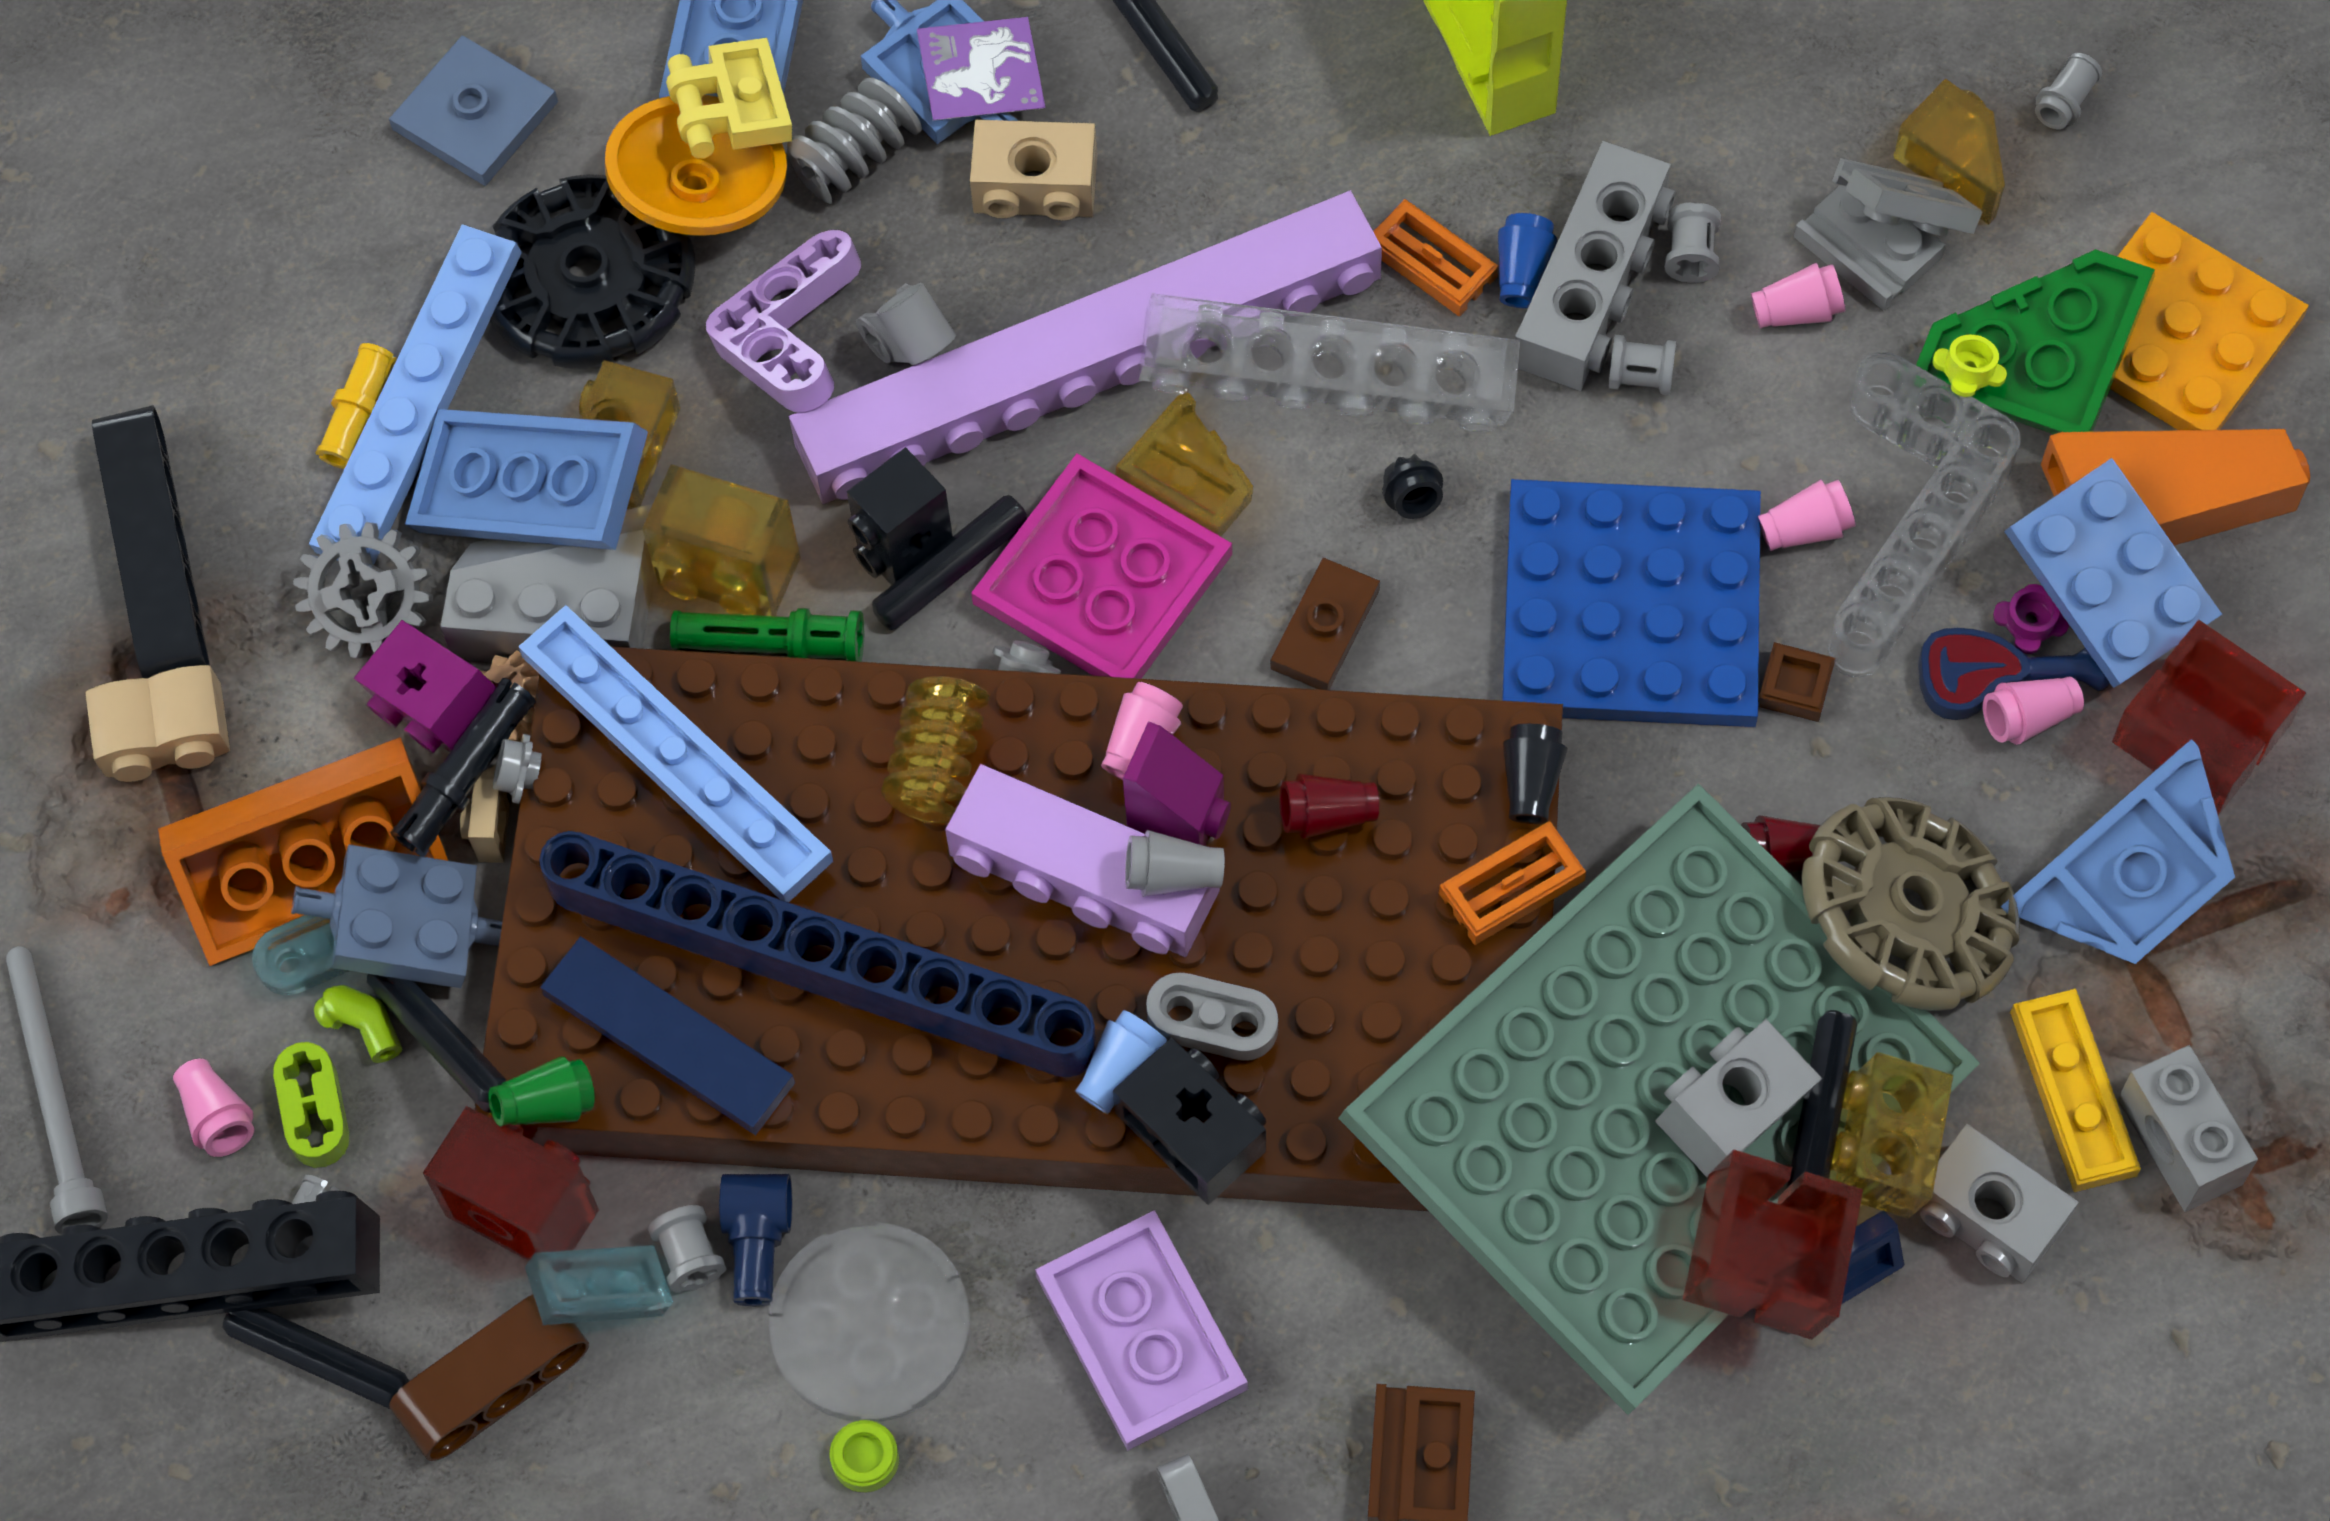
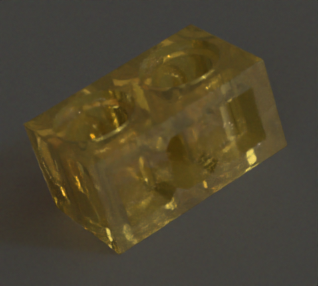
(1904, 1140)

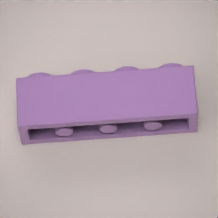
(1068, 857)

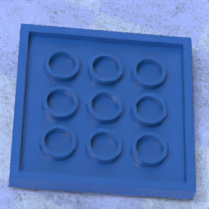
(1634, 601)

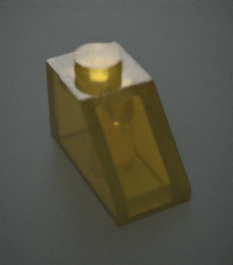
(1957, 143)

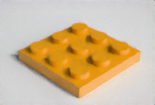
(2200, 331)

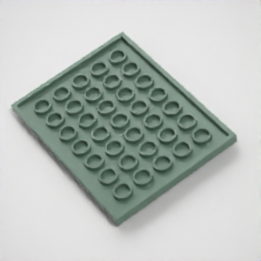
(1544, 1086)

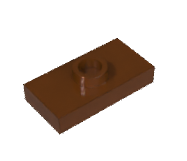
(1325, 625)

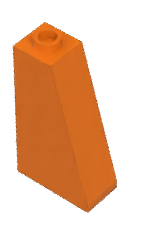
(2190, 478)

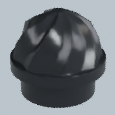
(1412, 487)

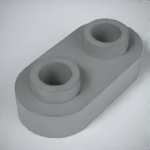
(1215, 1011)

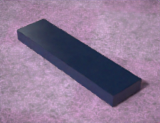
(668, 1035)

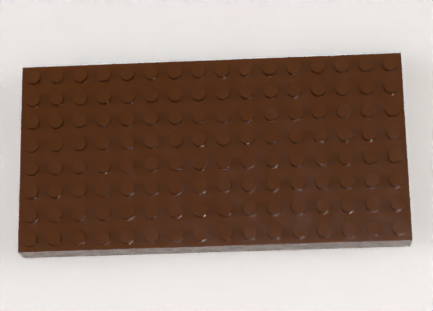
(1325, 925)

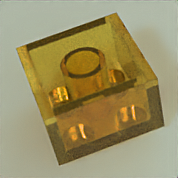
(721, 542)

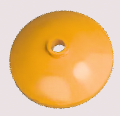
(684, 194)

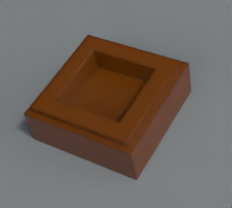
(1796, 682)

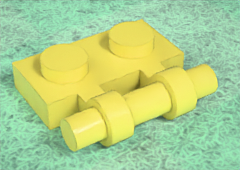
(748, 94)

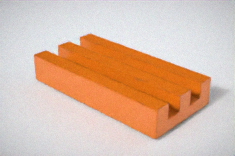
(1469, 287)
(1517, 908)

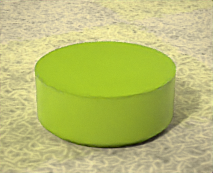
(864, 1456)

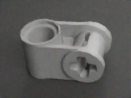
(906, 327)

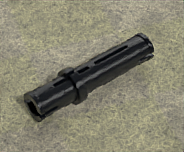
(455, 777)

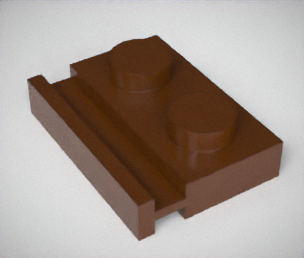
(1421, 1454)

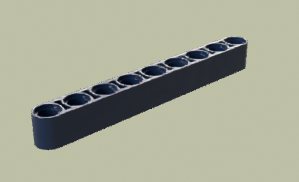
(836, 977)

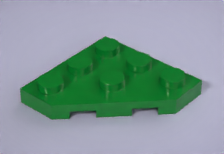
(2055, 340)

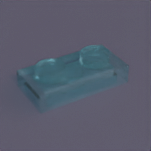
(598, 1284)

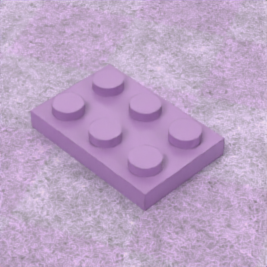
(1141, 1330)

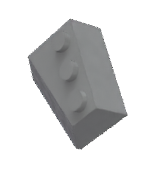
(512, 588)

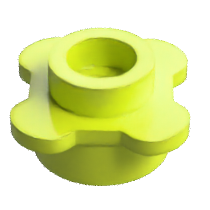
(1970, 364)

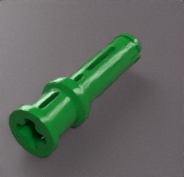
(806, 634)

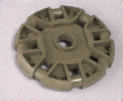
(1888, 923)

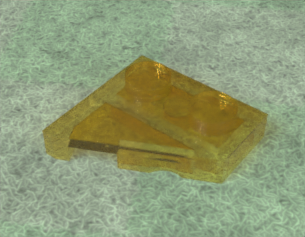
(1188, 468)

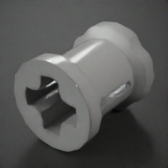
(1693, 241)
(1642, 364)
(686, 1248)

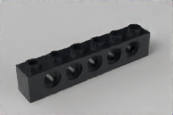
(336, 1265)

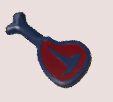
(1967, 664)

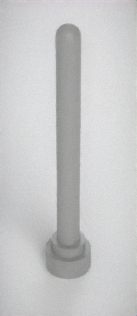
(75, 1196)

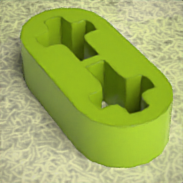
(296, 1107)

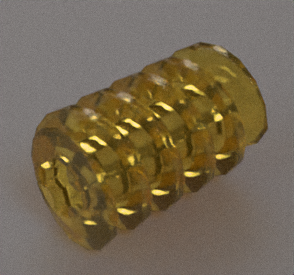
(931, 747)

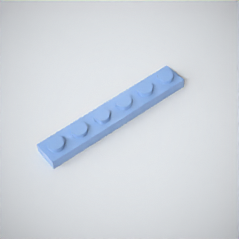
(420, 384)
(676, 754)

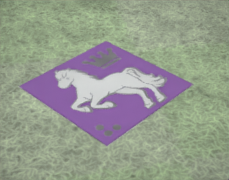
(980, 68)

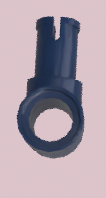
(755, 1214)

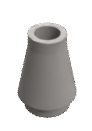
(1170, 864)

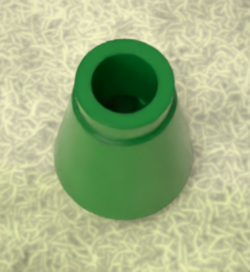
(544, 1094)

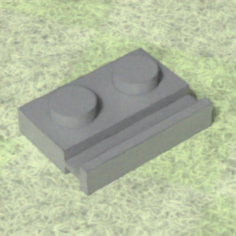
(1903, 195)
(1865, 252)

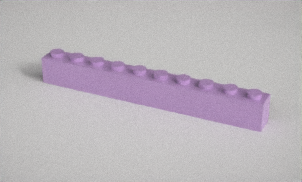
(1077, 347)

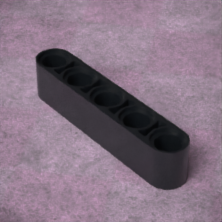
(149, 541)

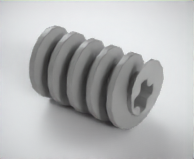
(849, 135)

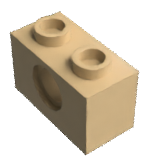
(1012, 148)

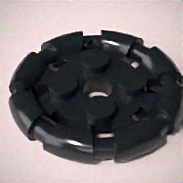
(585, 302)

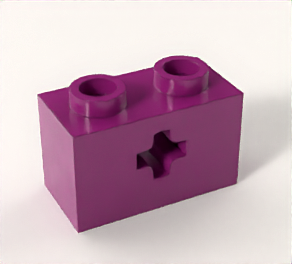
(424, 687)

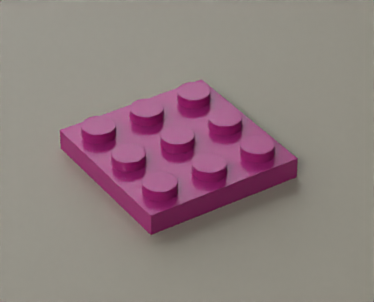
(1102, 572)

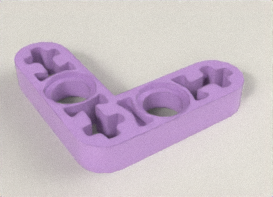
(745, 334)

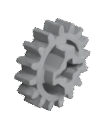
(355, 562)

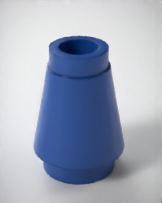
(1524, 252)

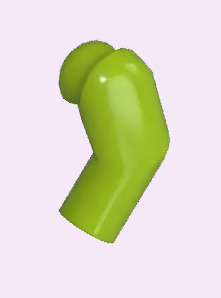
(362, 1011)

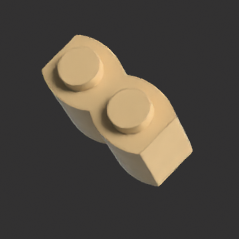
(157, 722)

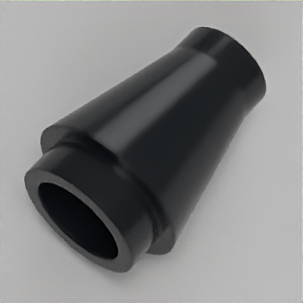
(1532, 770)

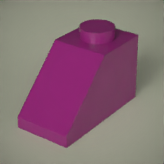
(1173, 790)

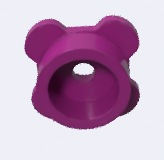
(2036, 602)

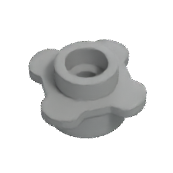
(1024, 658)
(516, 767)

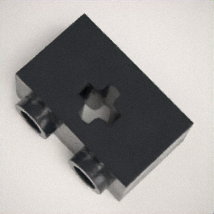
(898, 517)
(1201, 1154)

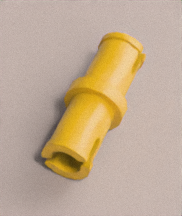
(355, 403)

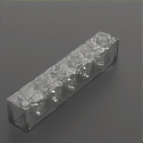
(1482, 361)

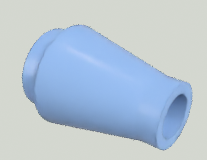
(1118, 1054)

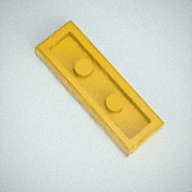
(2075, 1090)

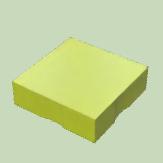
(1505, 55)

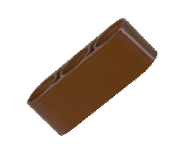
(485, 1379)

